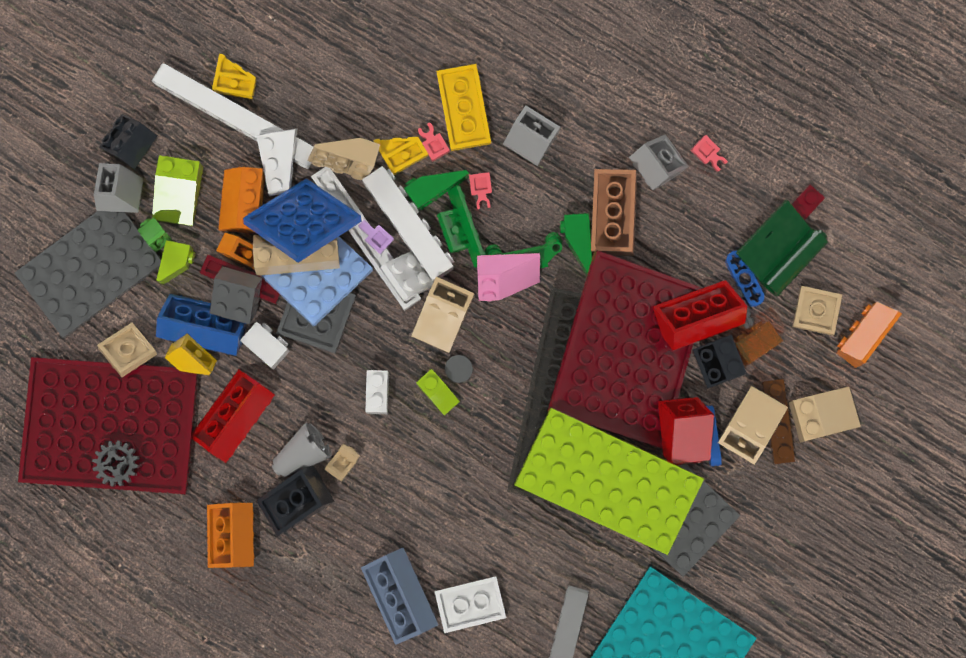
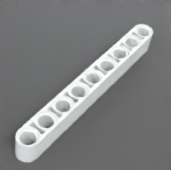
(223, 109)

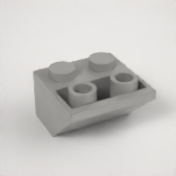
(531, 135)
(117, 189)

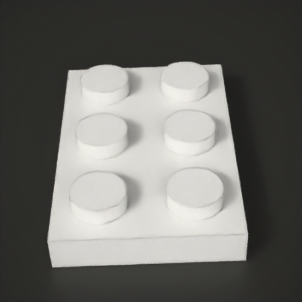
(470, 604)

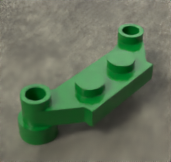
(546, 251)

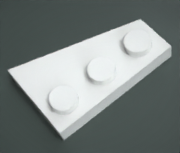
(277, 159)

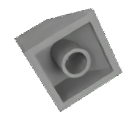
(658, 162)

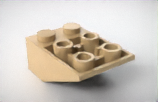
(346, 156)
(443, 314)
(752, 425)

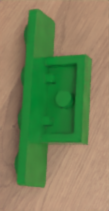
(459, 227)

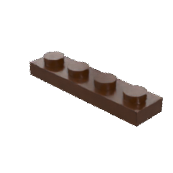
(781, 440)

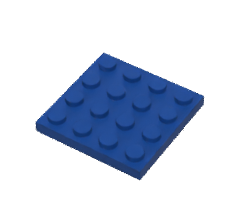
(302, 220)

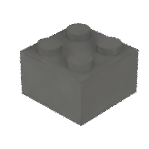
(235, 295)

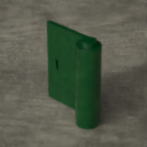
(781, 248)

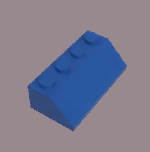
(193, 317)

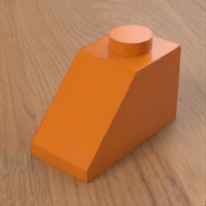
(236, 250)

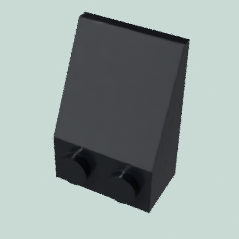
(295, 500)

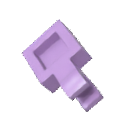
(377, 237)

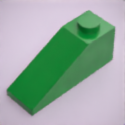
(432, 187)
(577, 235)

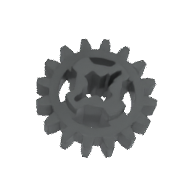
(118, 472)

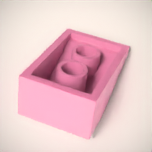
(506, 274)

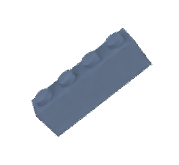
(399, 596)

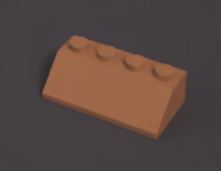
(614, 212)

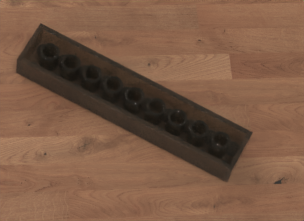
(551, 349)

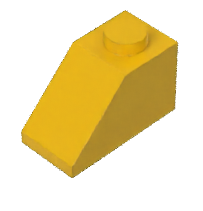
(190, 356)

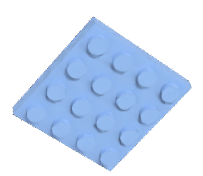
(321, 290)

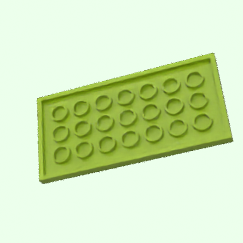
(609, 481)

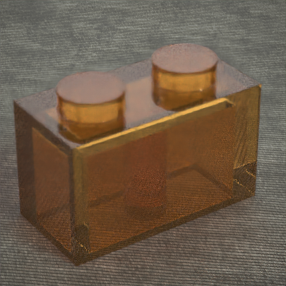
(757, 342)

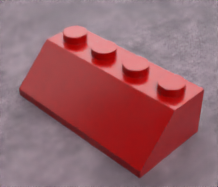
(700, 314)
(232, 416)

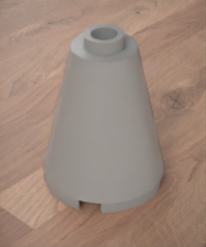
(301, 451)

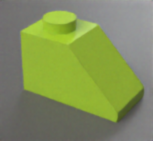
(174, 261)
(437, 392)

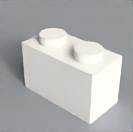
(265, 345)
(377, 392)

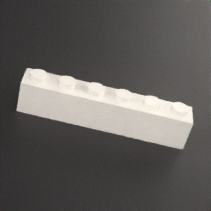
(408, 224)

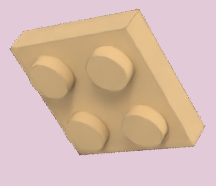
(817, 310)
(127, 349)

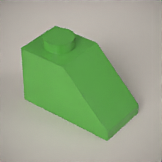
(154, 234)

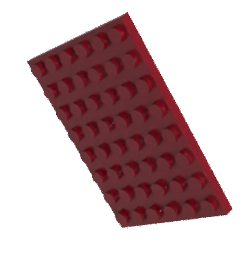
(616, 353)
(87, 404)

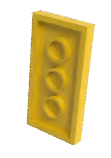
(463, 107)

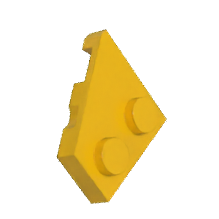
(233, 80)
(401, 153)

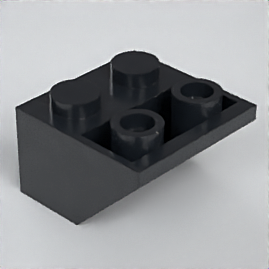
(128, 141)
(719, 361)

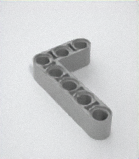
(569, 623)

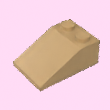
(824, 414)

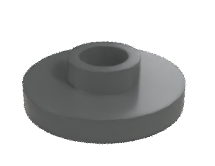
(458, 369)

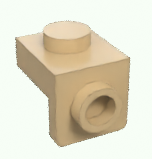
(342, 462)

